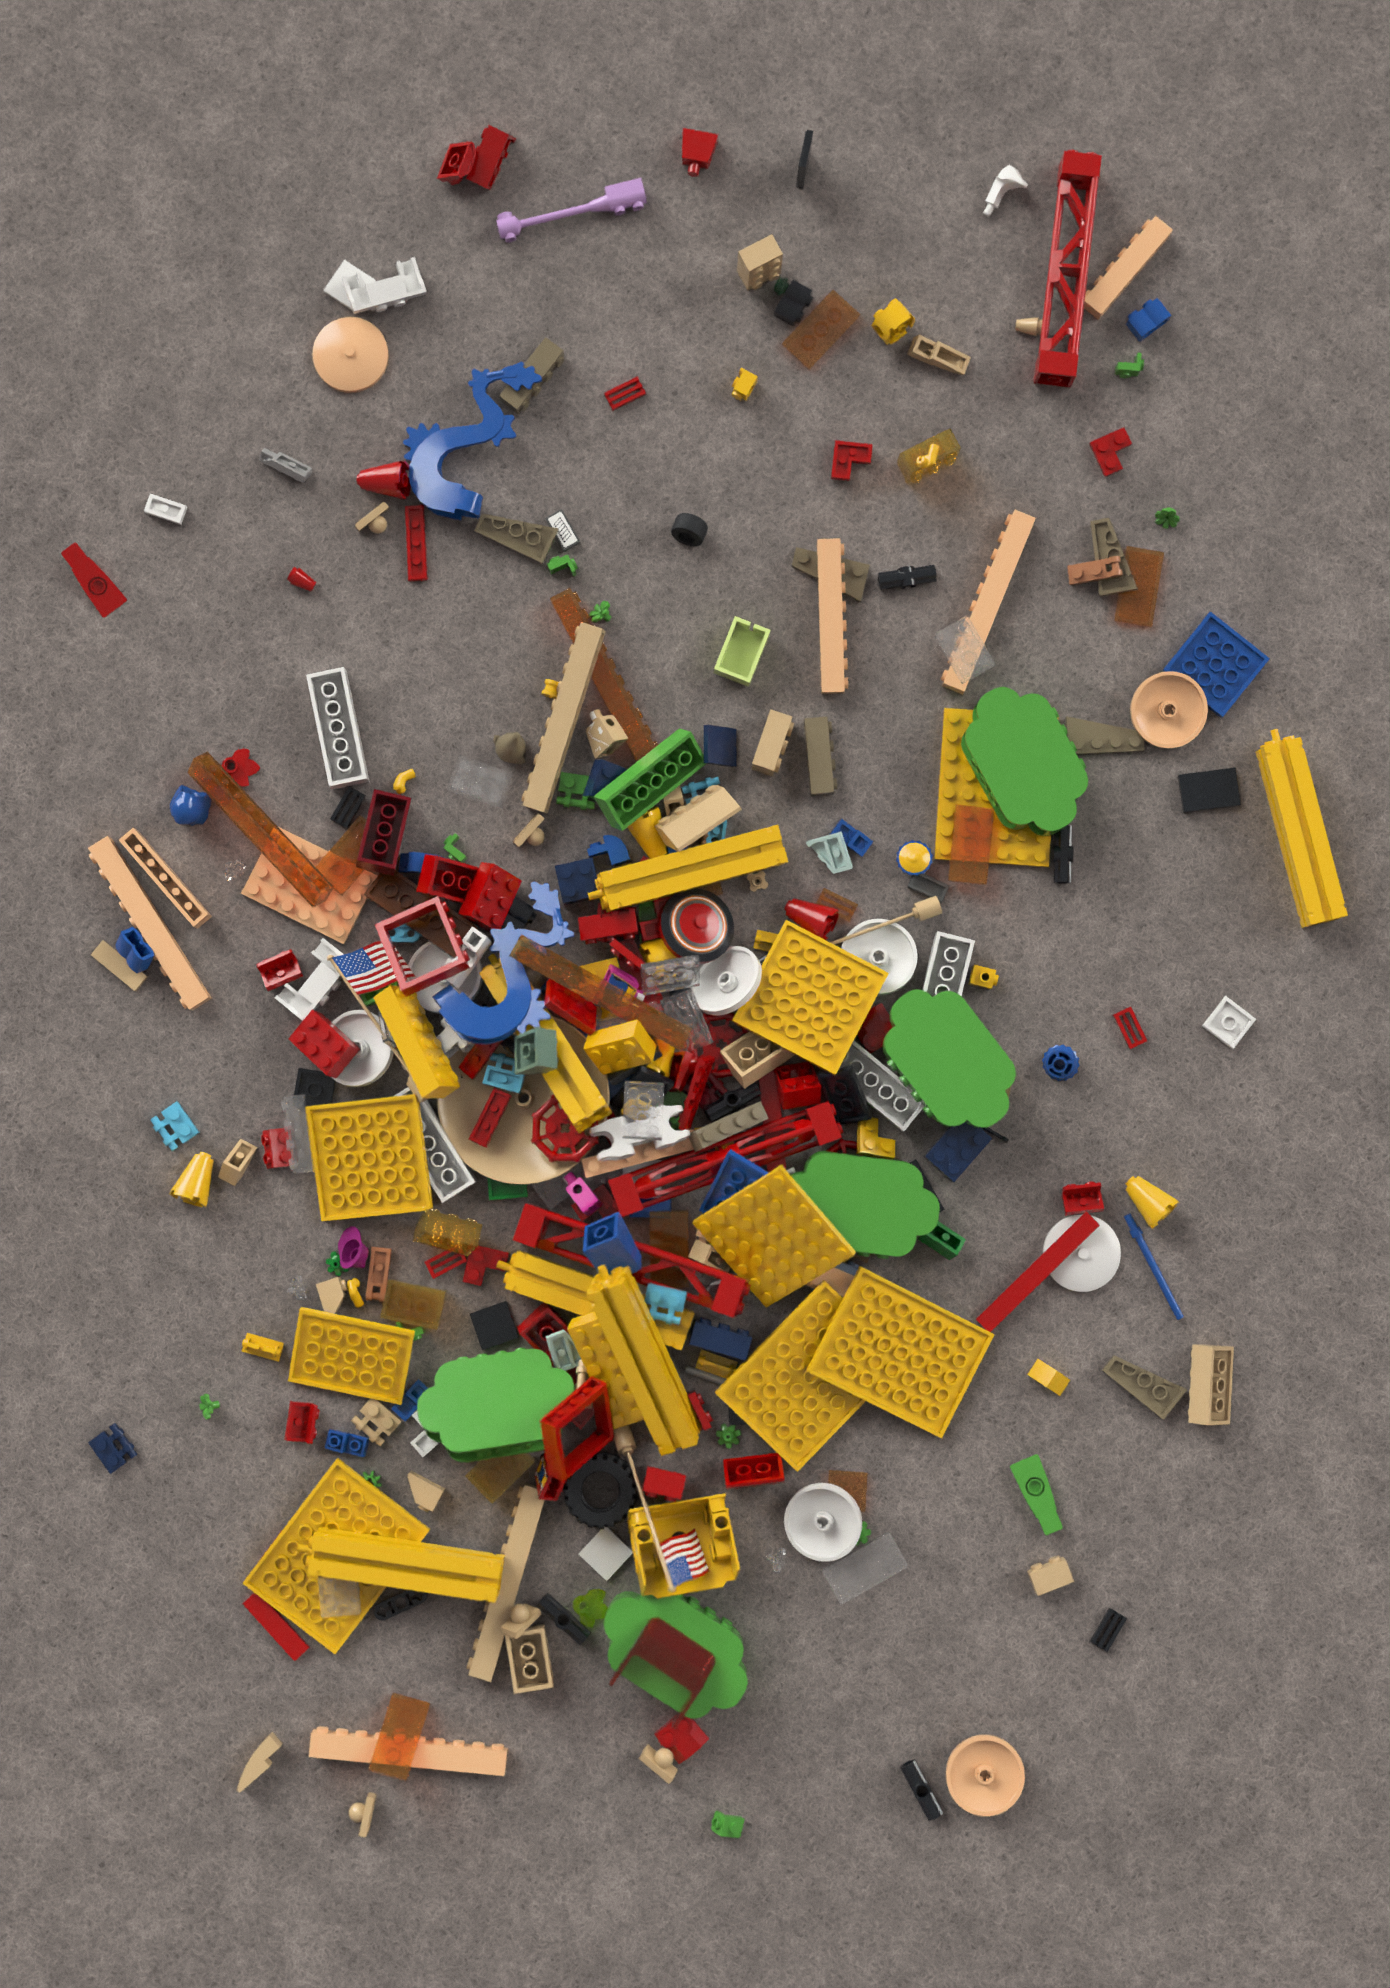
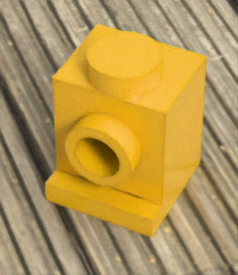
(744, 385)
(976, 977)

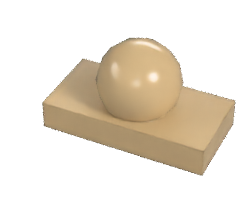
(374, 520)
(531, 833)
(521, 1618)
(659, 1762)
(363, 1813)

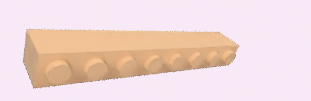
(831, 616)

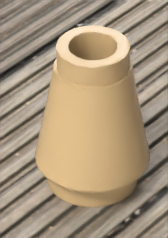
(1029, 326)

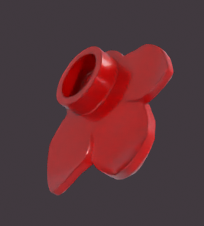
(243, 766)

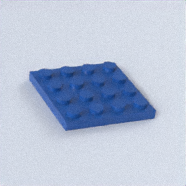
(1218, 662)
(732, 1177)

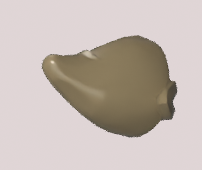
(510, 747)

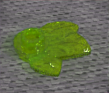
(594, 1607)

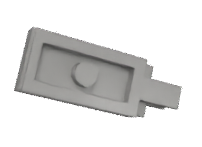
(286, 465)

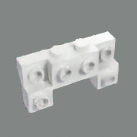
(385, 292)
(317, 987)

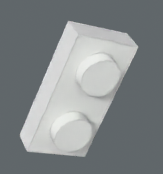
(165, 509)

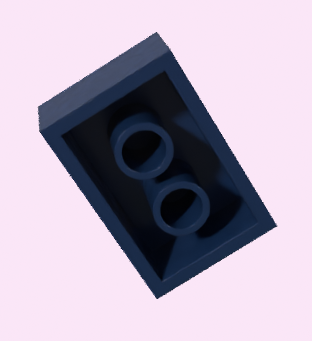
(957, 1149)
(720, 1338)

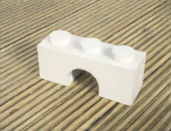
(476, 945)

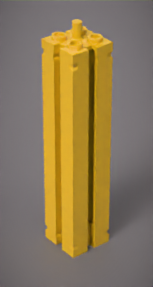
(1300, 830)
(689, 869)
(570, 1080)
(568, 1290)
(644, 1359)
(404, 1564)

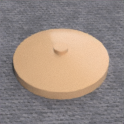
(350, 354)
(1169, 709)
(985, 1775)

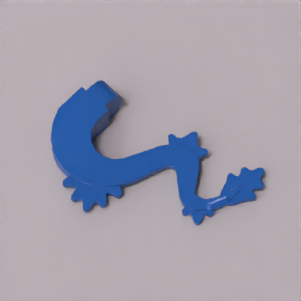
(433, 445)
(520, 1005)

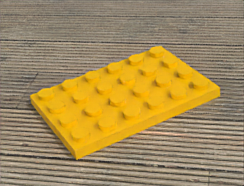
(351, 1355)

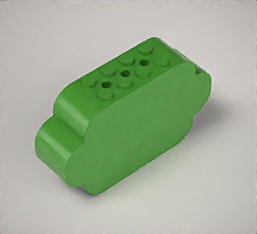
(1024, 761)
(948, 1059)
(870, 1201)
(492, 1404)
(726, 1683)

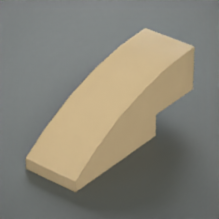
(938, 355)
(259, 1761)

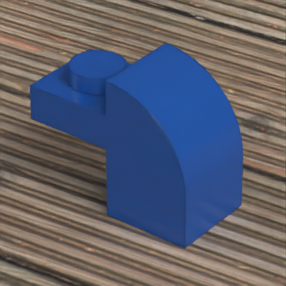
(614, 847)
(411, 862)

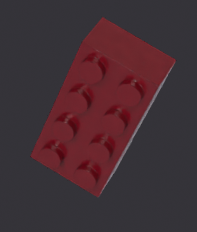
(383, 832)

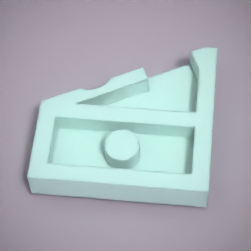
(832, 851)
(563, 1350)

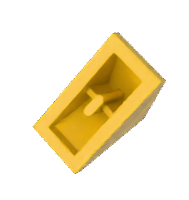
(1048, 1377)

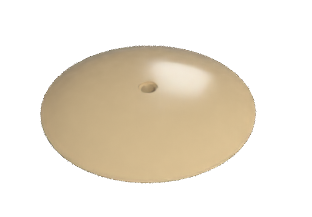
(510, 1153)

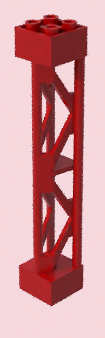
(1082, 173)
(819, 1125)
(730, 1293)

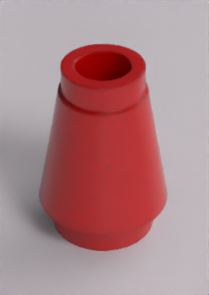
(300, 579)

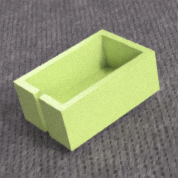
(741, 651)

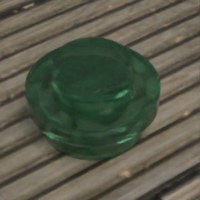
(781, 285)

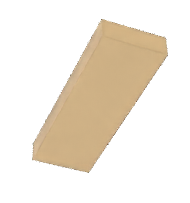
(118, 965)

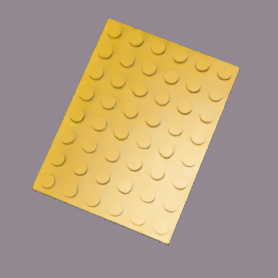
(961, 787)
(900, 1352)
(778, 1395)
(337, 1502)

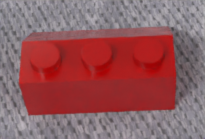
(753, 1471)

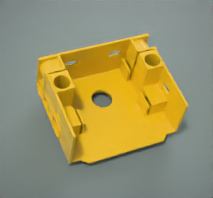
(714, 1533)

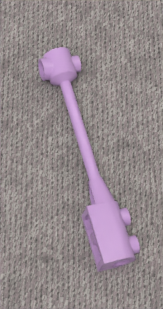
(616, 199)

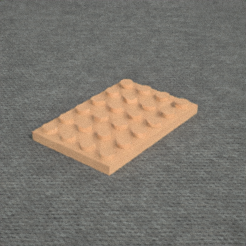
(332, 918)

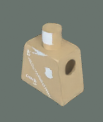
(604, 734)

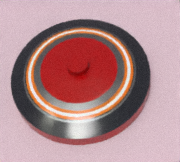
(696, 925)

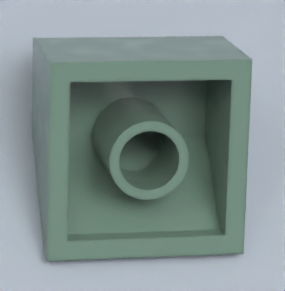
(535, 1051)

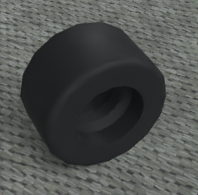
(689, 529)

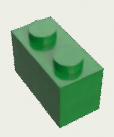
(943, 1241)

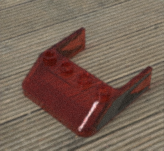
(674, 1656)

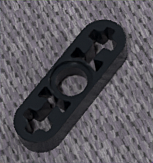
(389, 1613)

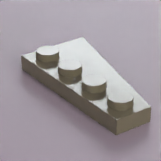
(520, 536)
(1105, 546)
(854, 575)
(1102, 738)
(1148, 1388)

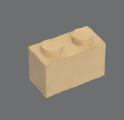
(1050, 1575)

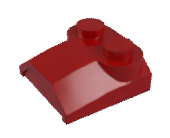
(457, 162)
(874, 1028)
(682, 1067)
(683, 1740)

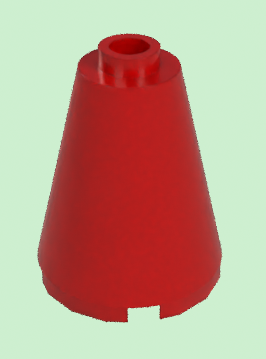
(386, 480)
(812, 916)

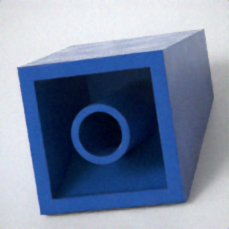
(611, 1244)

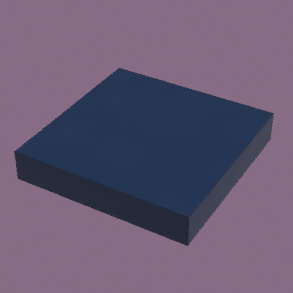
(720, 746)

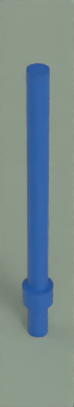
(1136, 1233)

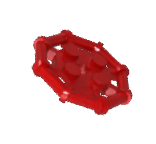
(719, 1032)
(553, 1133)

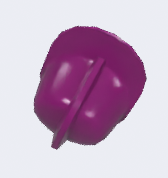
(351, 1249)

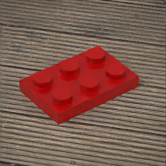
(571, 1006)

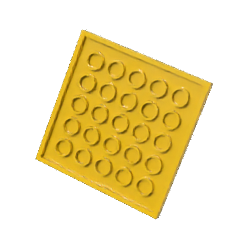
(811, 997)
(369, 1157)
(774, 1236)

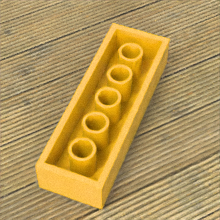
(417, 1043)
(602, 1364)

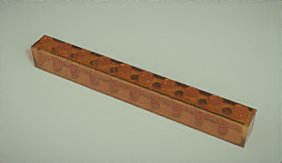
(605, 678)
(260, 829)
(600, 991)

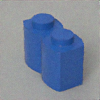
(1148, 320)
(134, 950)

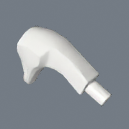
(1008, 179)

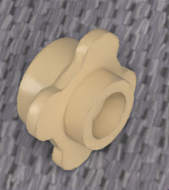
(758, 876)

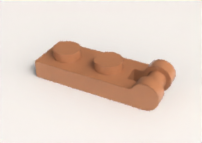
(1094, 570)
(378, 1273)

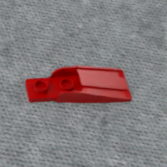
(94, 581)

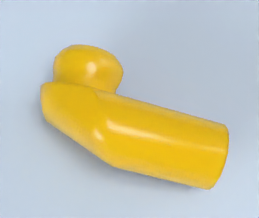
(930, 458)
(400, 781)
(355, 1296)

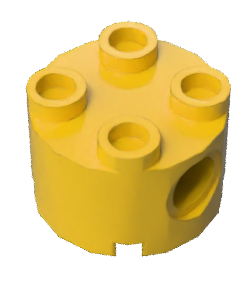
(892, 322)

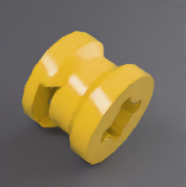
(550, 689)

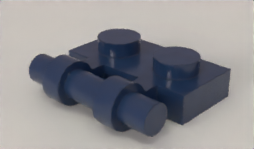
(108, 1451)

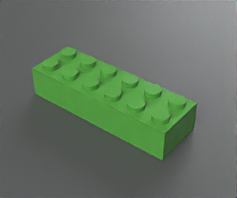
(650, 779)

